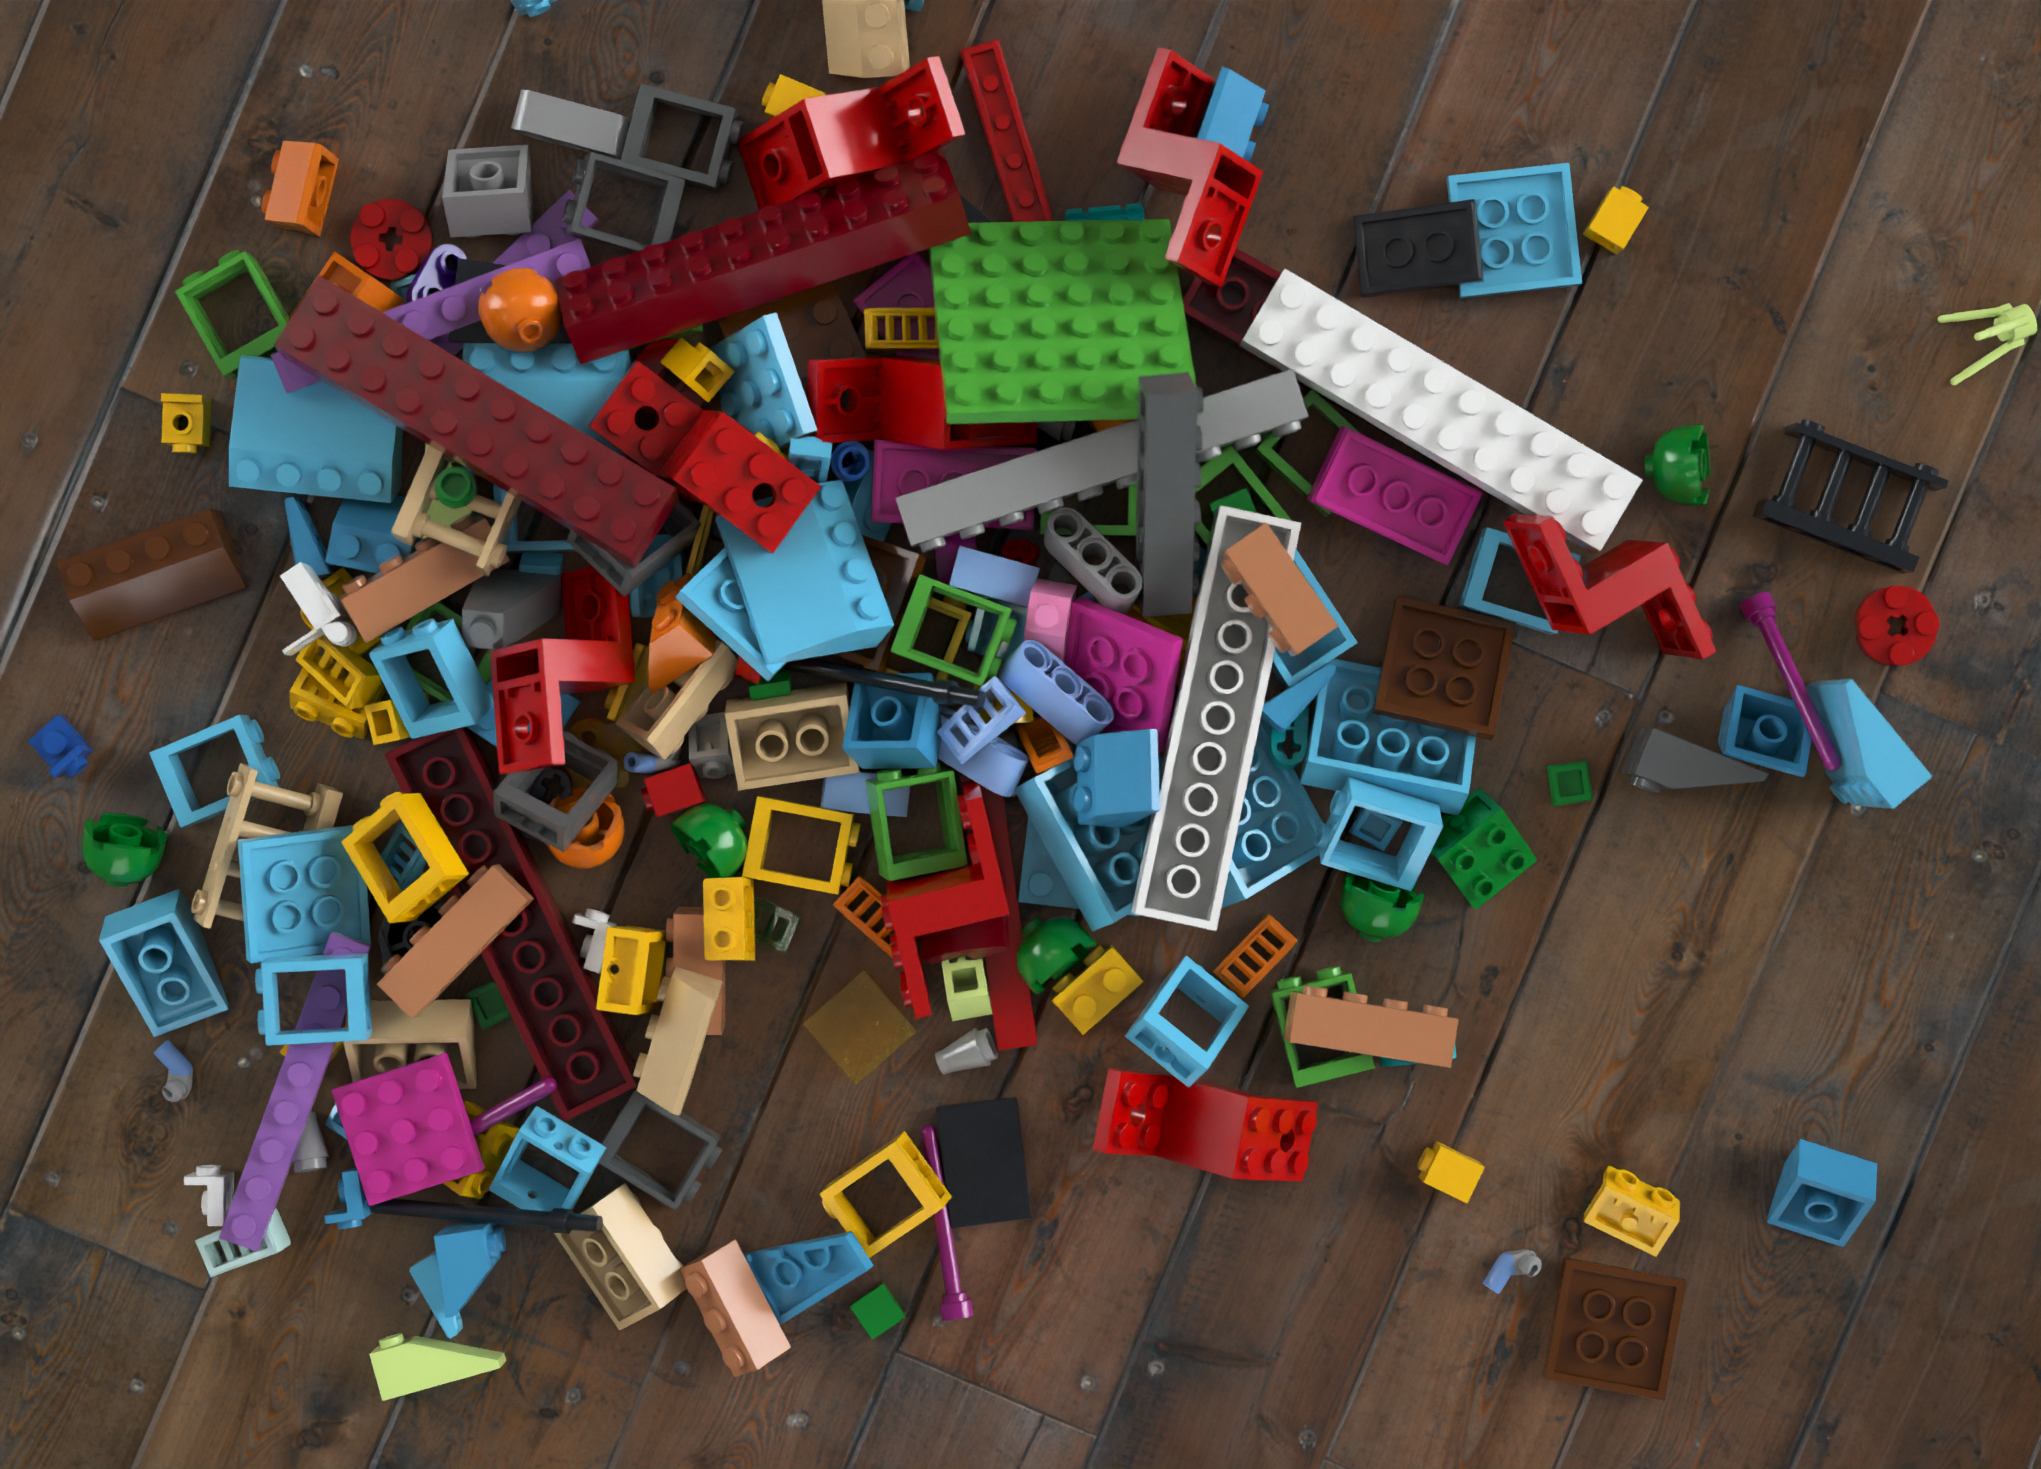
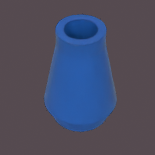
(849, 460)

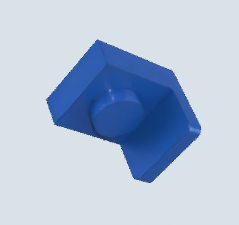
(61, 747)

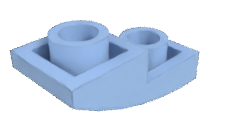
(993, 576)
(850, 795)

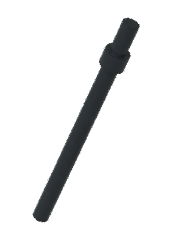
(941, 691)
(558, 1220)

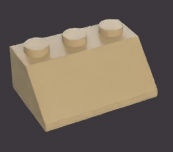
(866, 37)
(664, 717)
(790, 736)
(676, 1038)
(402, 1041)
(626, 1260)

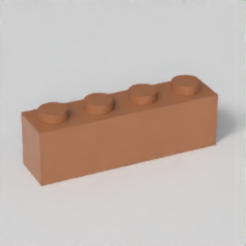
(413, 582)
(455, 940)
(1371, 1028)

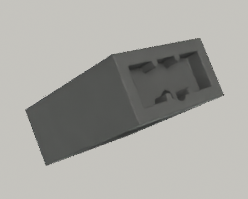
(642, 125)
(665, 211)
(680, 525)
(543, 820)
(640, 1178)

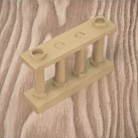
(415, 521)
(319, 807)

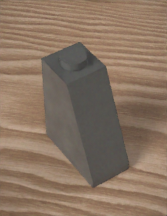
(508, 607)

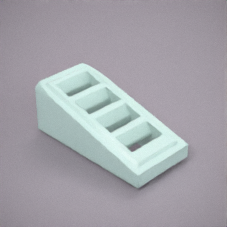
(274, 1241)

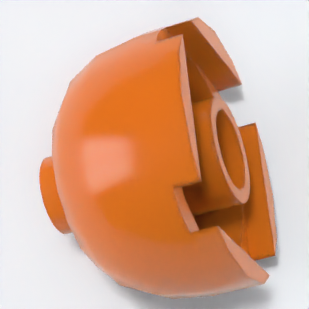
(520, 310)
(597, 839)

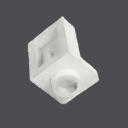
(593, 944)
(219, 1191)

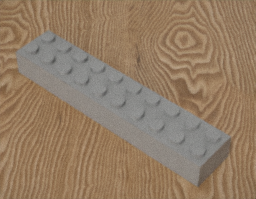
(1089, 463)

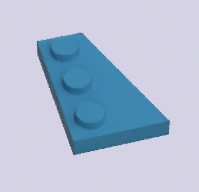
(806, 1271)

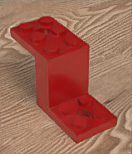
(850, 134)
(1211, 176)
(896, 402)
(704, 456)
(1610, 586)
(535, 673)
(943, 900)
(1205, 1126)

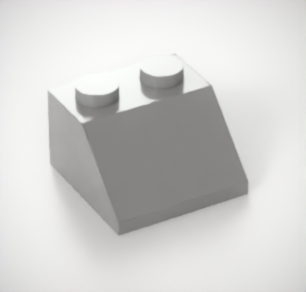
(488, 191)

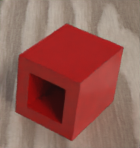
(673, 790)

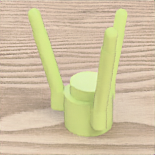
(2011, 325)

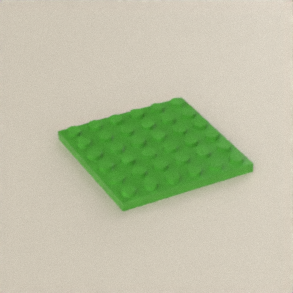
(1056, 319)

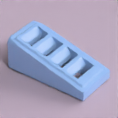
(1000, 720)

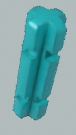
(1132, 212)

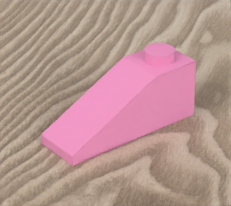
(1050, 615)

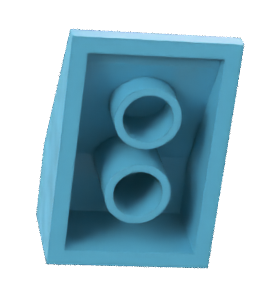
(164, 962)

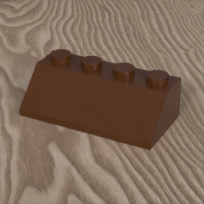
(152, 574)

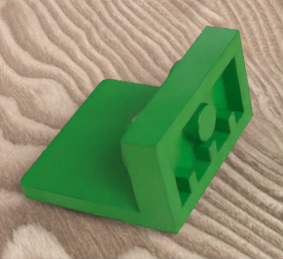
(1481, 849)

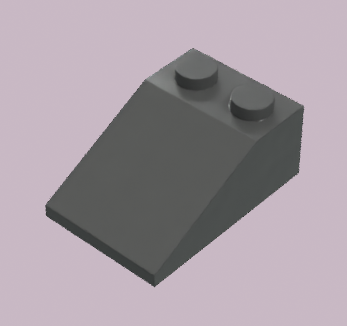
(1669, 762)

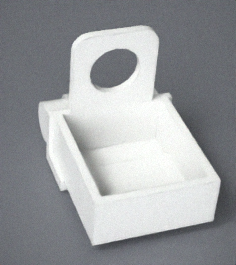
(320, 608)

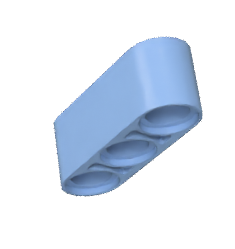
(1055, 692)
(995, 766)

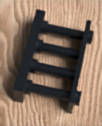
(1819, 522)

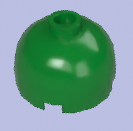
(1681, 465)
(713, 838)
(122, 848)
(1378, 908)
(1051, 950)

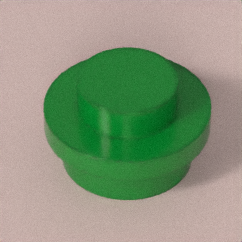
(455, 487)

